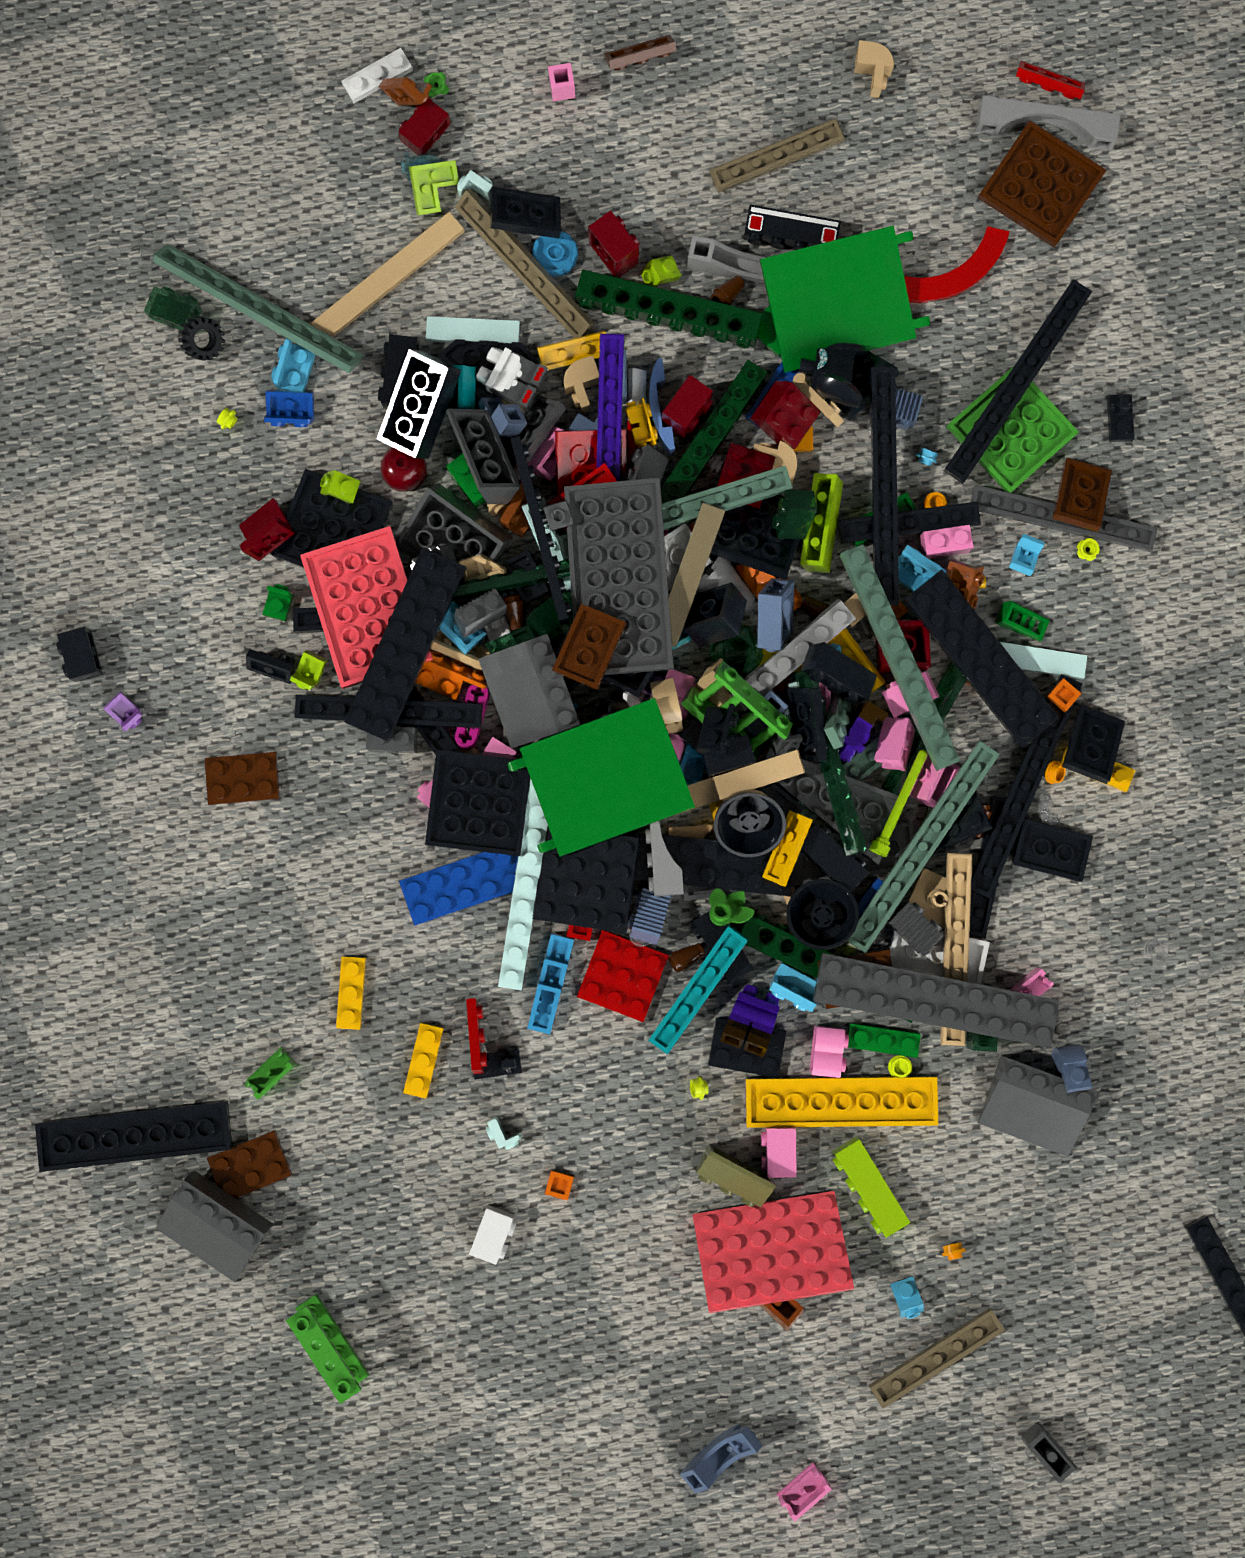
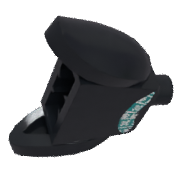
(834, 370)

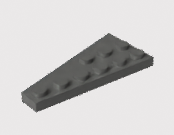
(870, 803)

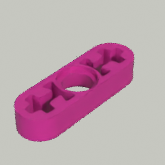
(474, 734)

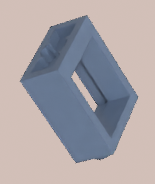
(775, 614)

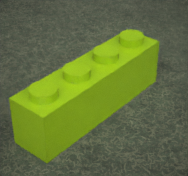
(820, 538)
(870, 1186)

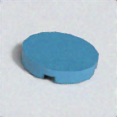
(555, 254)

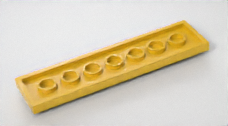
(841, 1101)

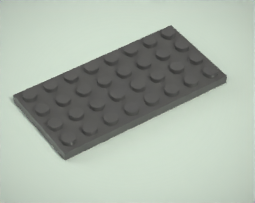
(622, 567)

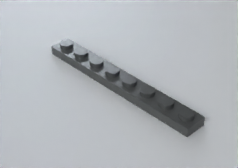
(1041, 513)

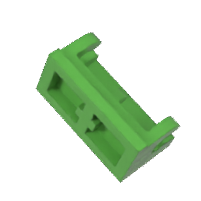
(270, 1073)

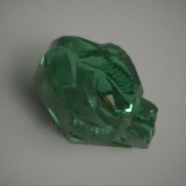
(739, 651)

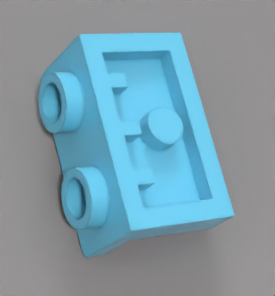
(293, 367)
(452, 632)

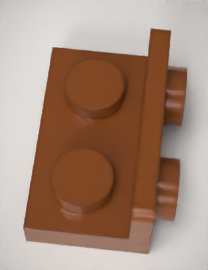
(405, 91)
(514, 516)
(966, 579)

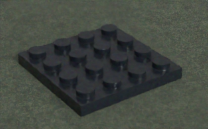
(326, 520)
(750, 540)
(477, 803)
(588, 885)

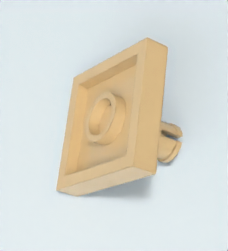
(930, 895)

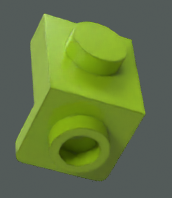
(660, 271)
(339, 486)
(309, 670)

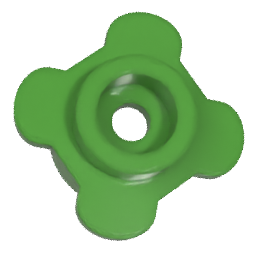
(438, 78)

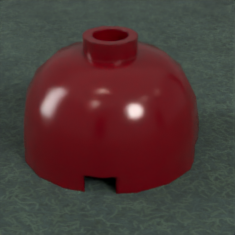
(402, 470)

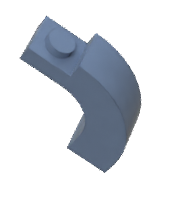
(718, 1455)

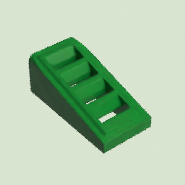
(1004, 621)

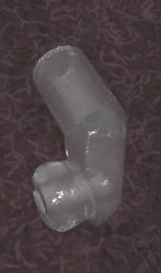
(1044, 810)

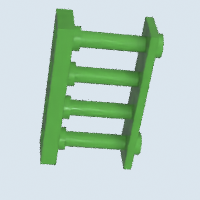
(743, 692)
(328, 1348)

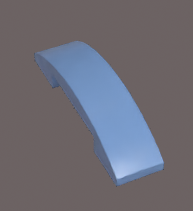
(665, 434)

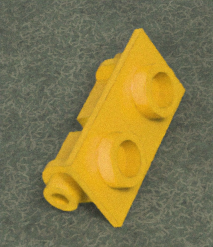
(640, 414)

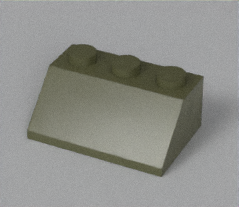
(734, 1177)

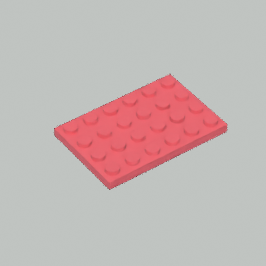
(355, 596)
(772, 1252)

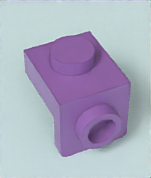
(123, 711)

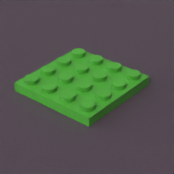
(1025, 439)

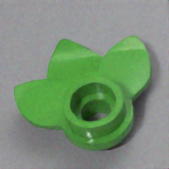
(729, 905)

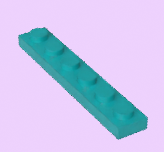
(698, 989)

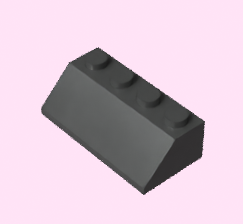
(484, 454)

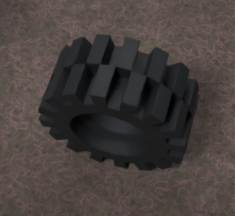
(215, 339)

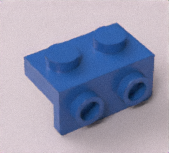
(289, 407)

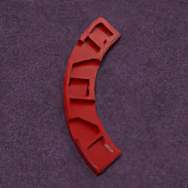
(963, 277)

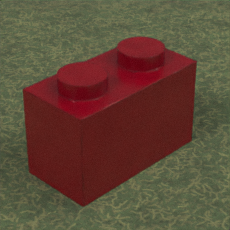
(424, 127)

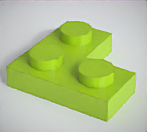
(427, 179)

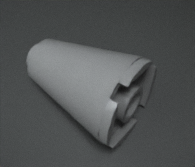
(721, 573)

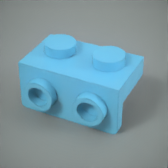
(915, 568)
(794, 986)

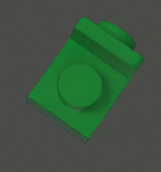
(278, 602)

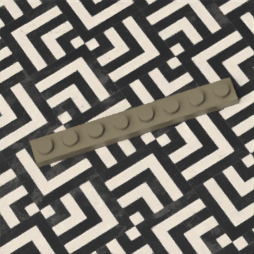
(525, 266)

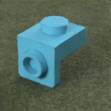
(1026, 554)
(907, 1298)

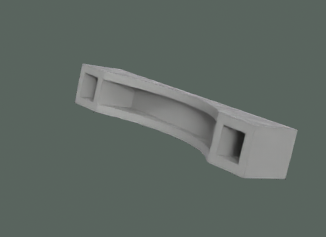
(1093, 128)
(720, 259)
(791, 656)
(667, 875)

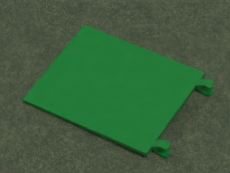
(840, 295)
(606, 777)

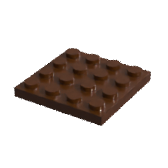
(1041, 184)

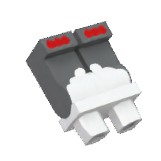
(513, 377)

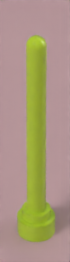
(881, 844)

